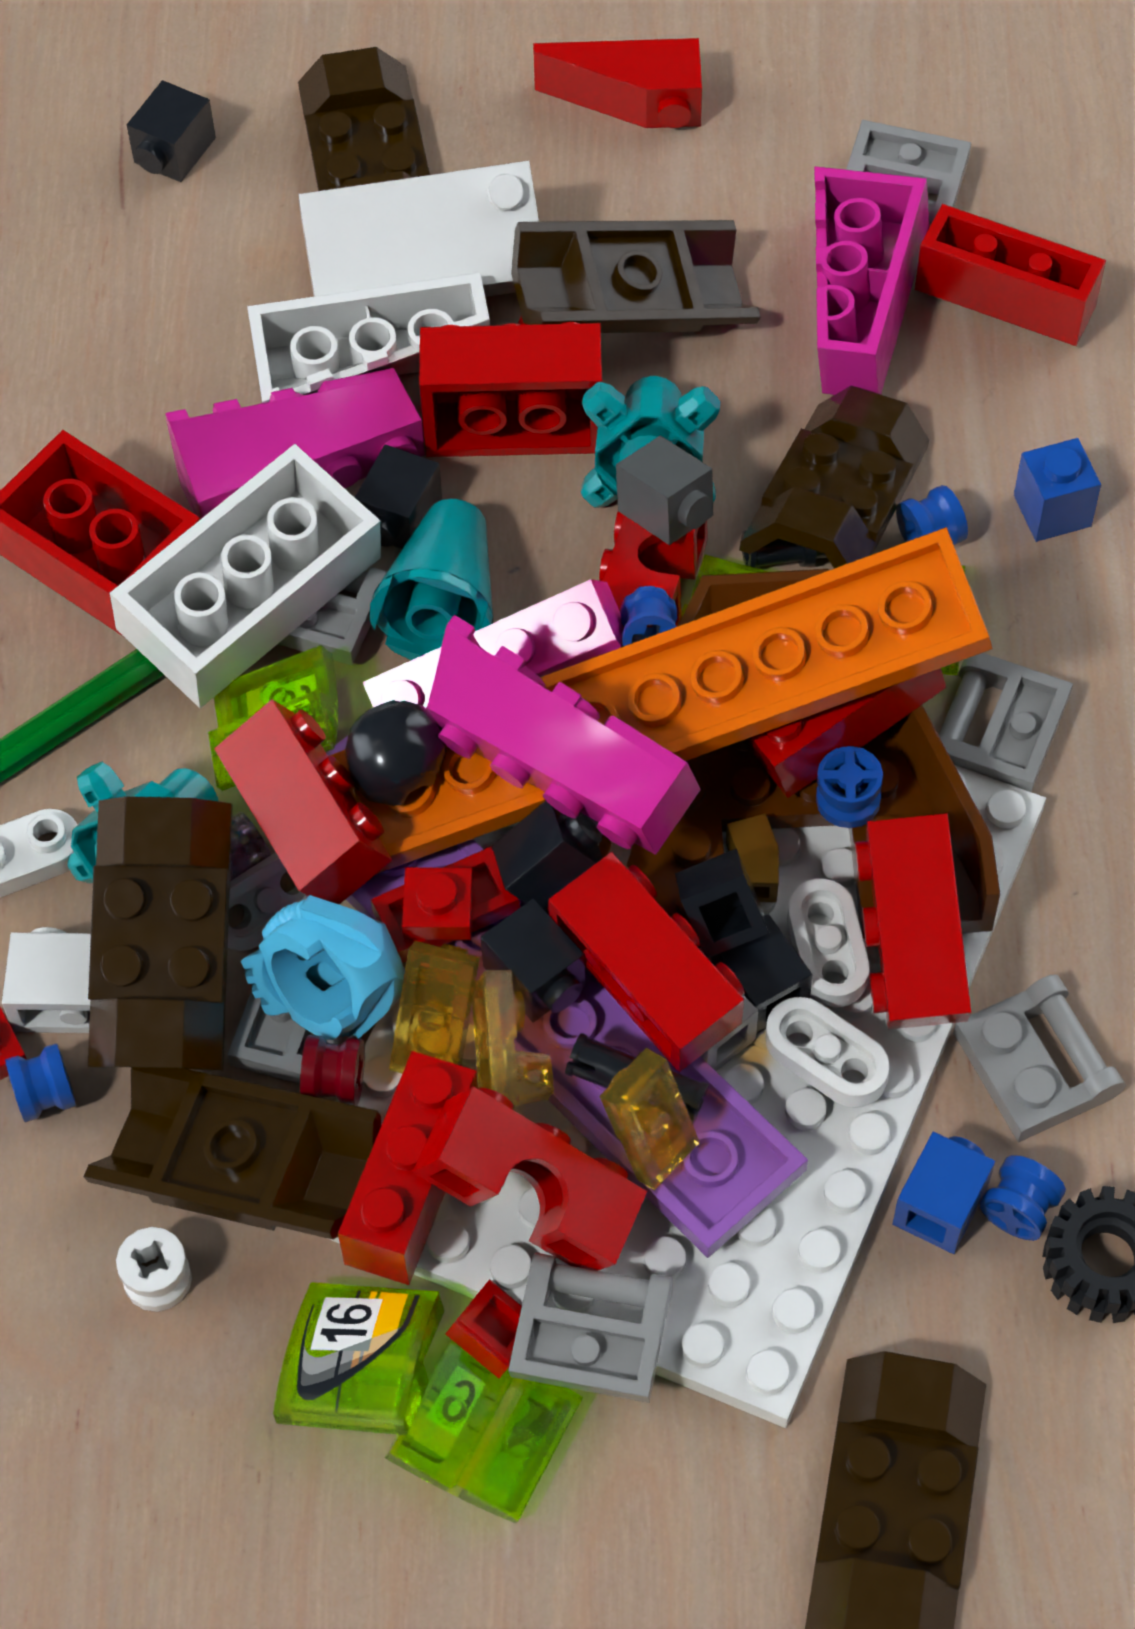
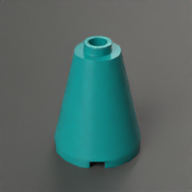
(434, 578)

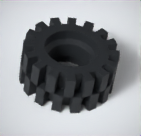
(1065, 1258)

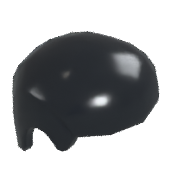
(394, 751)

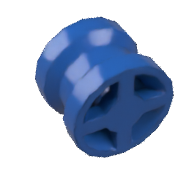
(931, 514)
(854, 771)
(40, 1083)
(1022, 1197)

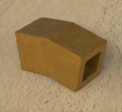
(758, 853)

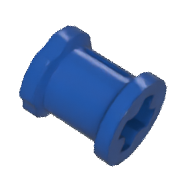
(647, 607)

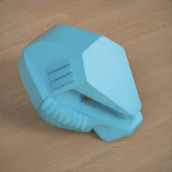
(330, 949)

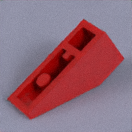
(631, 80)

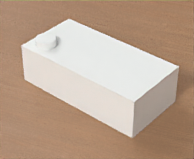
(418, 229)
(246, 575)

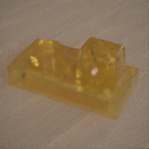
(434, 1004)
(496, 1020)
(650, 1118)

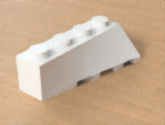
(357, 331)

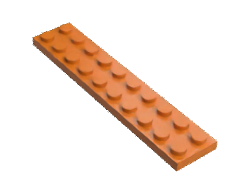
(729, 678)

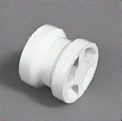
(161, 1283)

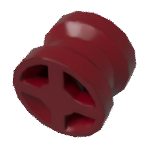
(333, 1069)

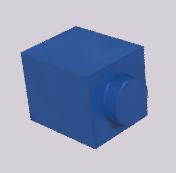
(1057, 489)
(944, 1191)

